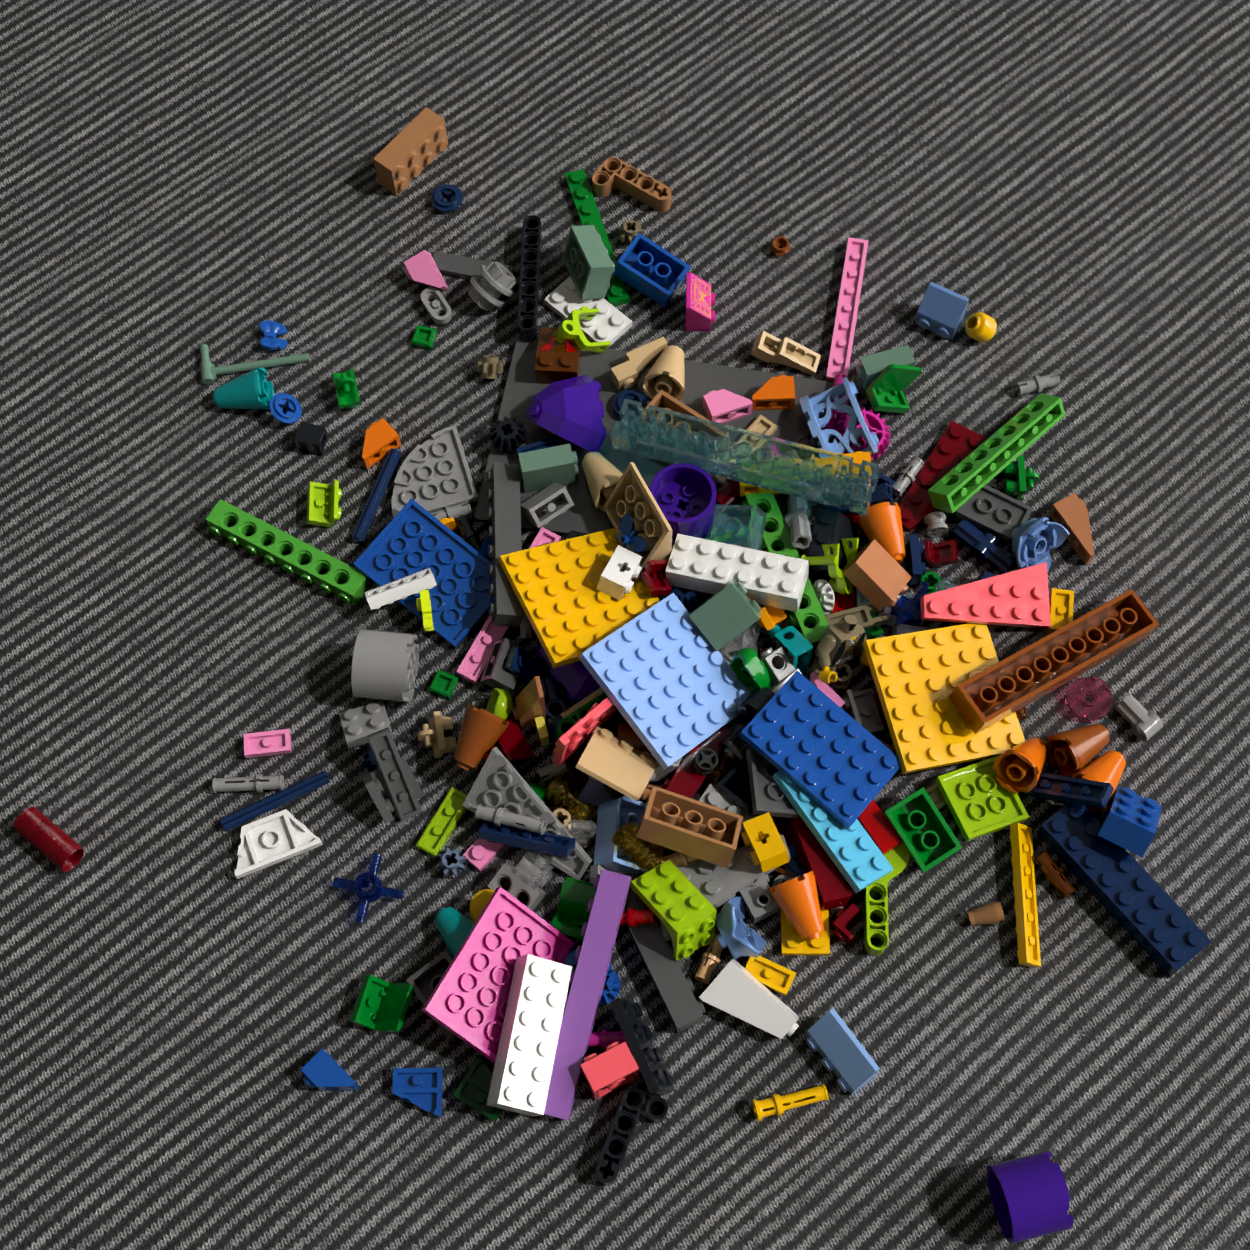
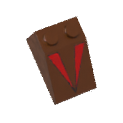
(554, 359)

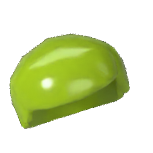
(500, 703)

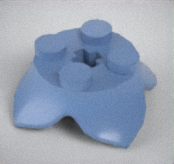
(1035, 539)
(734, 932)

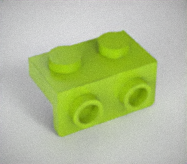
(323, 503)

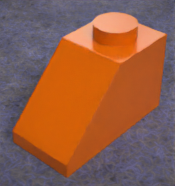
(775, 394)
(378, 441)

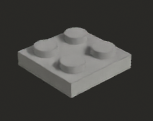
(364, 721)

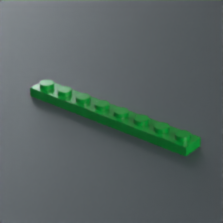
(589, 215)

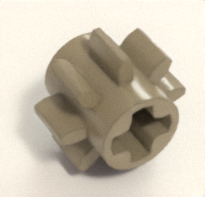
(629, 231)
(490, 366)

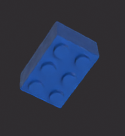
(651, 270)
(1130, 821)

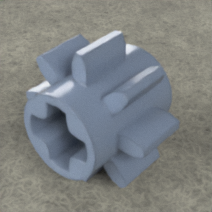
(450, 856)

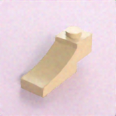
(785, 352)
(627, 373)

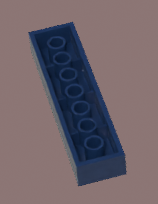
(1123, 888)

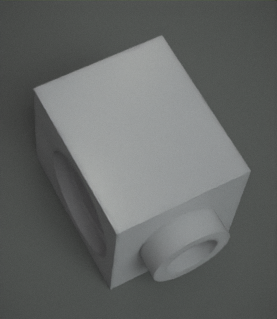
(783, 666)

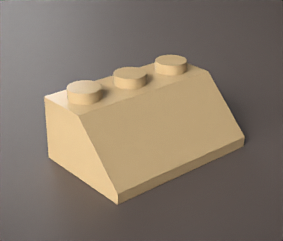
(617, 763)

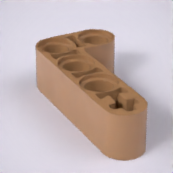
(631, 181)

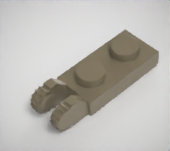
(863, 615)

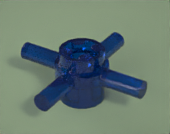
(908, 610)
(363, 881)

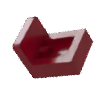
(940, 553)
(655, 579)
(844, 918)

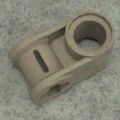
(844, 682)

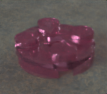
(1089, 711)

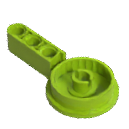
(898, 860)

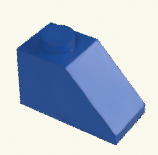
(327, 1074)

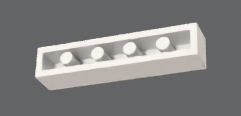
(400, 589)

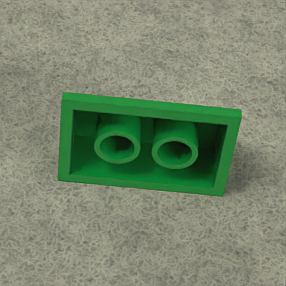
(923, 830)

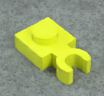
(424, 605)

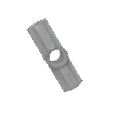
(799, 522)

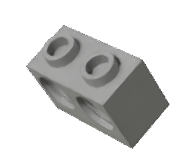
(517, 886)

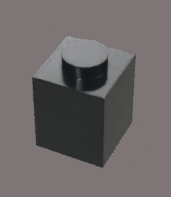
(310, 438)

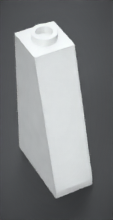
(749, 1000)

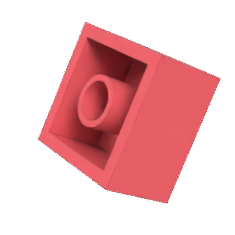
(609, 1070)

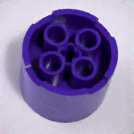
(685, 489)
(1029, 1197)

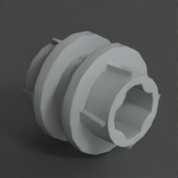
(491, 286)

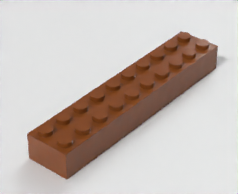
(1053, 661)

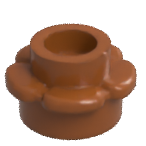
(780, 242)

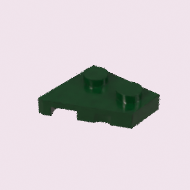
(475, 1090)

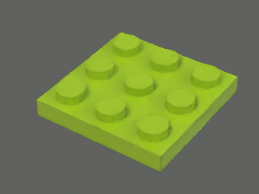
(979, 800)

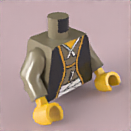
(838, 644)

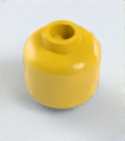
(980, 327)

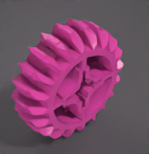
(874, 424)

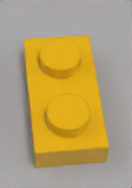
(1060, 608)
(771, 974)

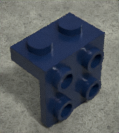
(912, 561)

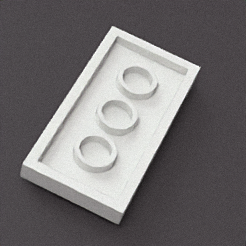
(605, 326)

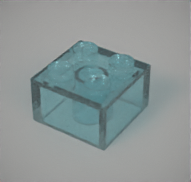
(738, 525)

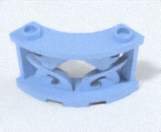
(816, 405)

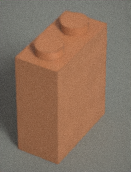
(877, 575)

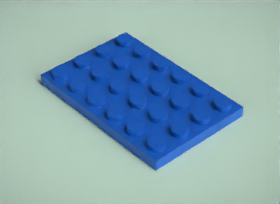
(421, 542)
(821, 749)

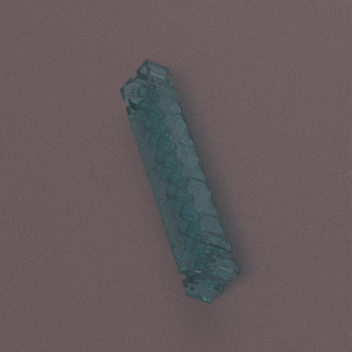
(746, 456)

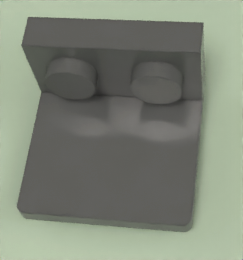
(378, 791)

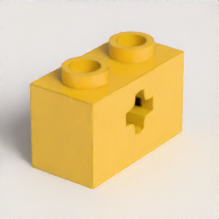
(763, 830)

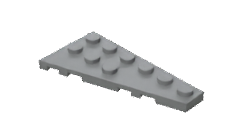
(504, 787)
(722, 883)

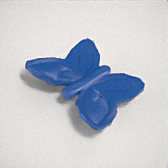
(625, 535)

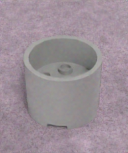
(384, 665)

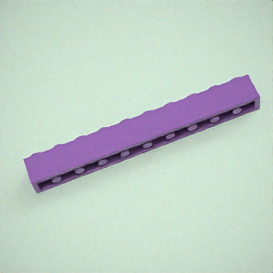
(586, 989)

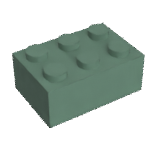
(588, 262)

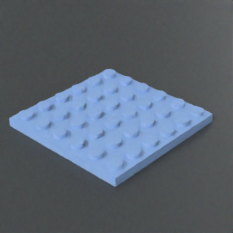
(666, 680)

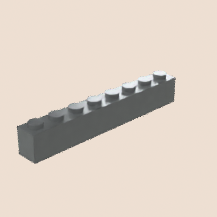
(505, 539)

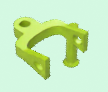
(572, 330)
(840, 582)

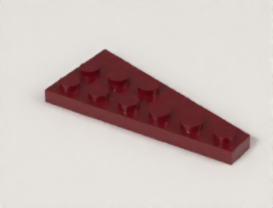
(950, 450)

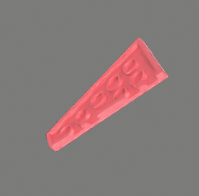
(1004, 600)
(582, 730)

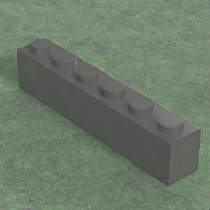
(665, 970)

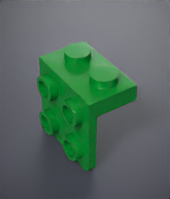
(887, 389)
(573, 907)
(381, 1004)

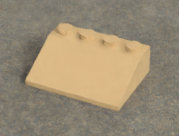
(634, 497)

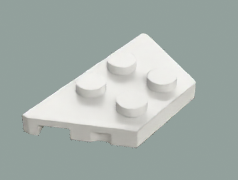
(272, 841)

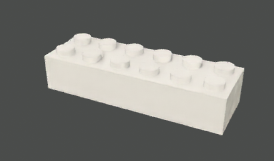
(711, 565)
(529, 1035)

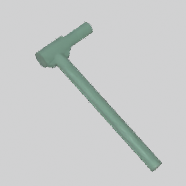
(209, 371)

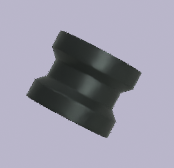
(705, 756)

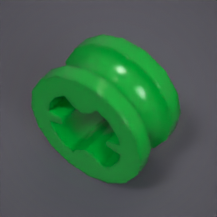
(934, 578)

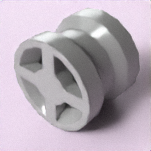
(936, 524)

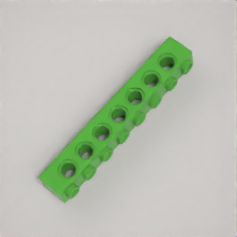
(996, 453)
(226, 514)
(781, 538)

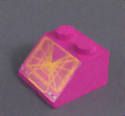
(698, 304)

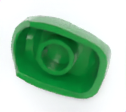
(750, 669)

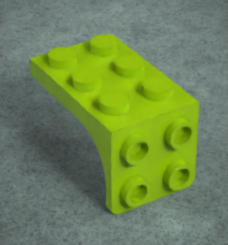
(679, 907)

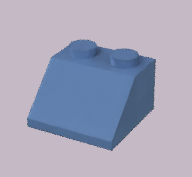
(941, 311)

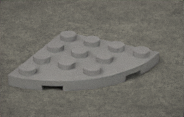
(435, 474)

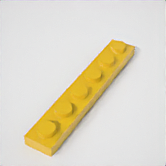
(1025, 895)

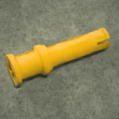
(778, 1104)

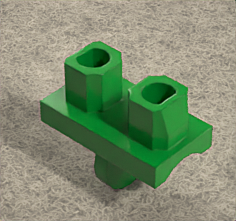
(346, 389)
(1018, 487)

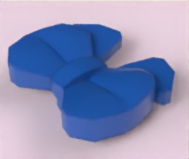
(270, 330)

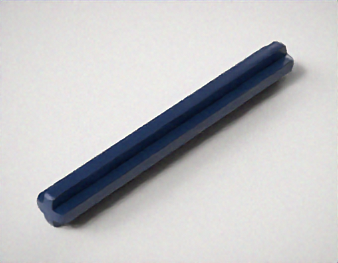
(376, 495)
(274, 801)

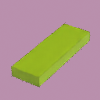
(443, 823)

